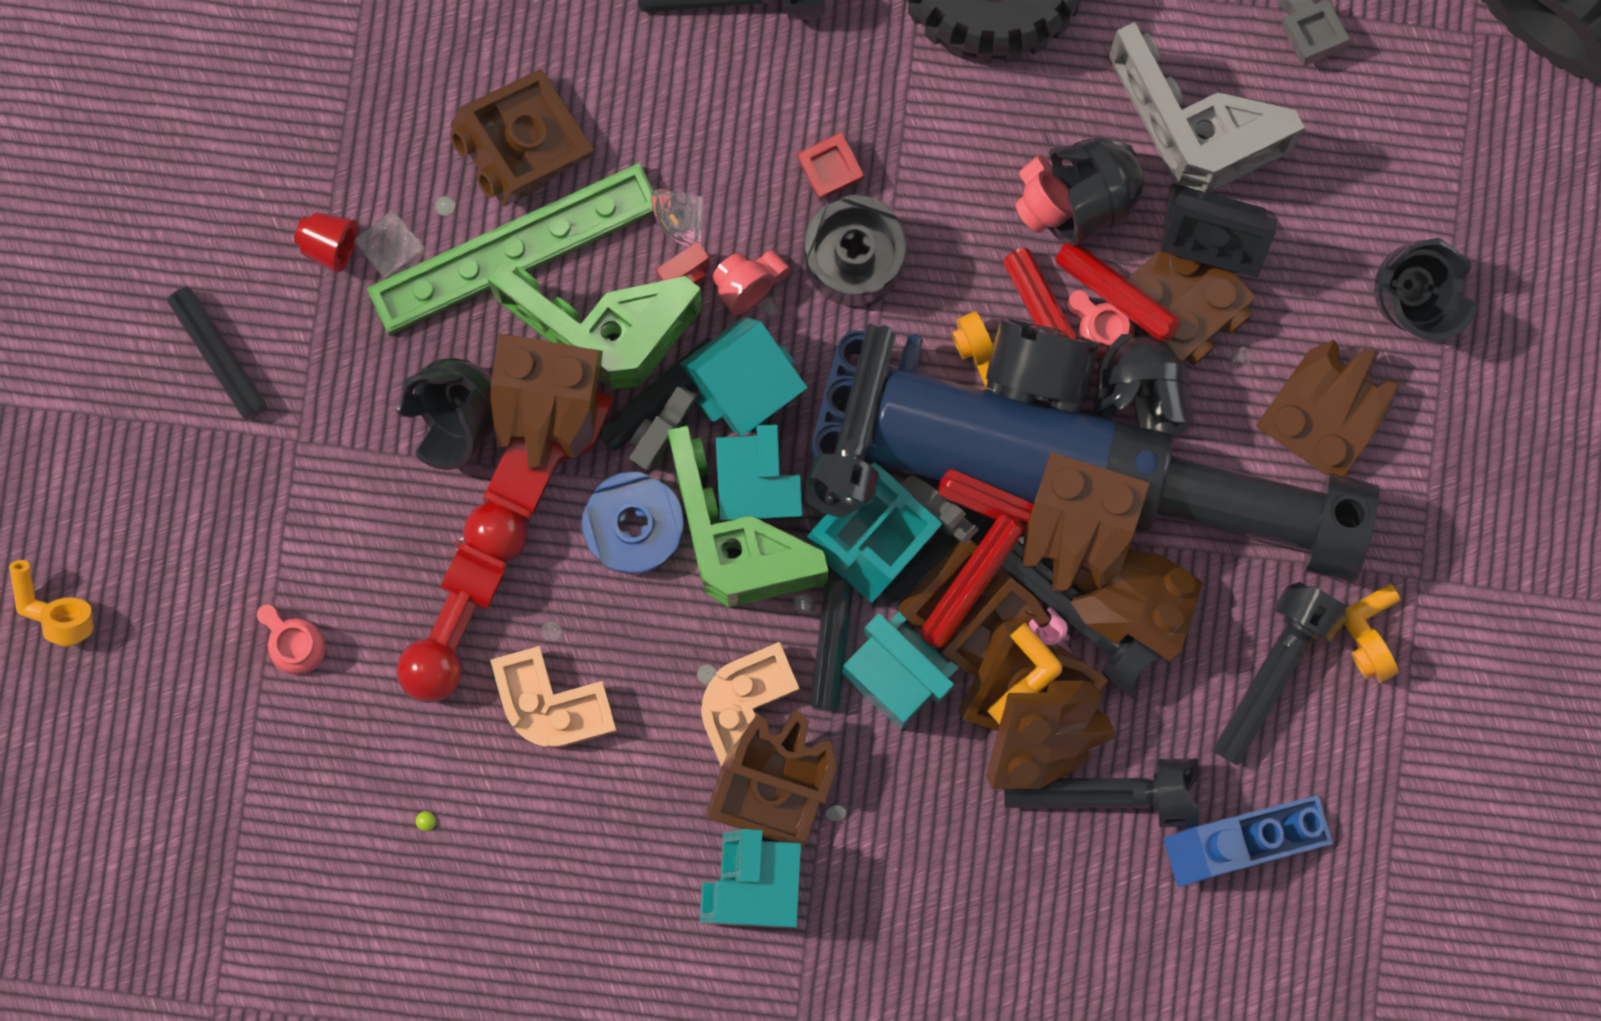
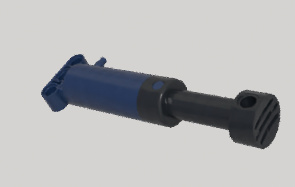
(945, 424)

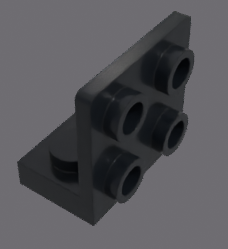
(1216, 230)

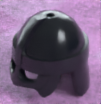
(1101, 185)
(1438, 274)
(1151, 377)
(455, 405)

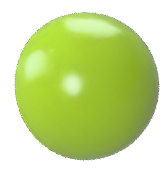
(425, 821)

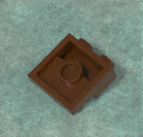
(519, 137)
(1200, 296)

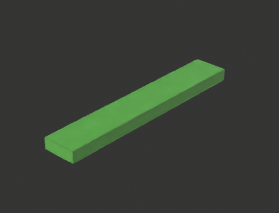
(521, 243)

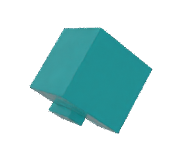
(742, 376)
(752, 479)
(876, 539)
(898, 670)
(755, 883)

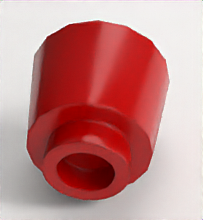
(327, 239)

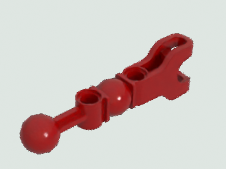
(492, 537)

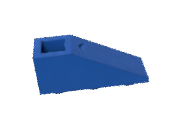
(1247, 840)

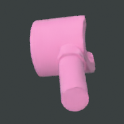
(1053, 632)

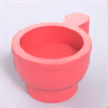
(1044, 197)
(746, 282)
(1099, 321)
(293, 644)

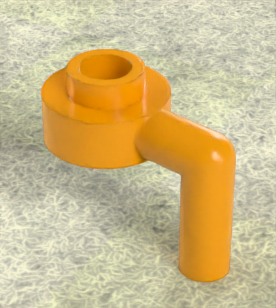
(974, 342)
(62, 620)
(1372, 653)
(1047, 668)

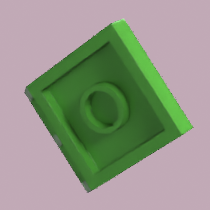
(643, 316)
(769, 558)

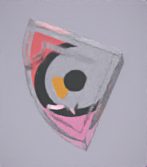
(678, 215)

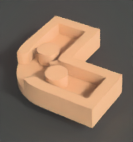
(740, 690)
(545, 716)

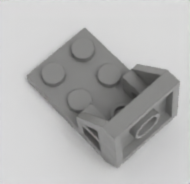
(1235, 130)

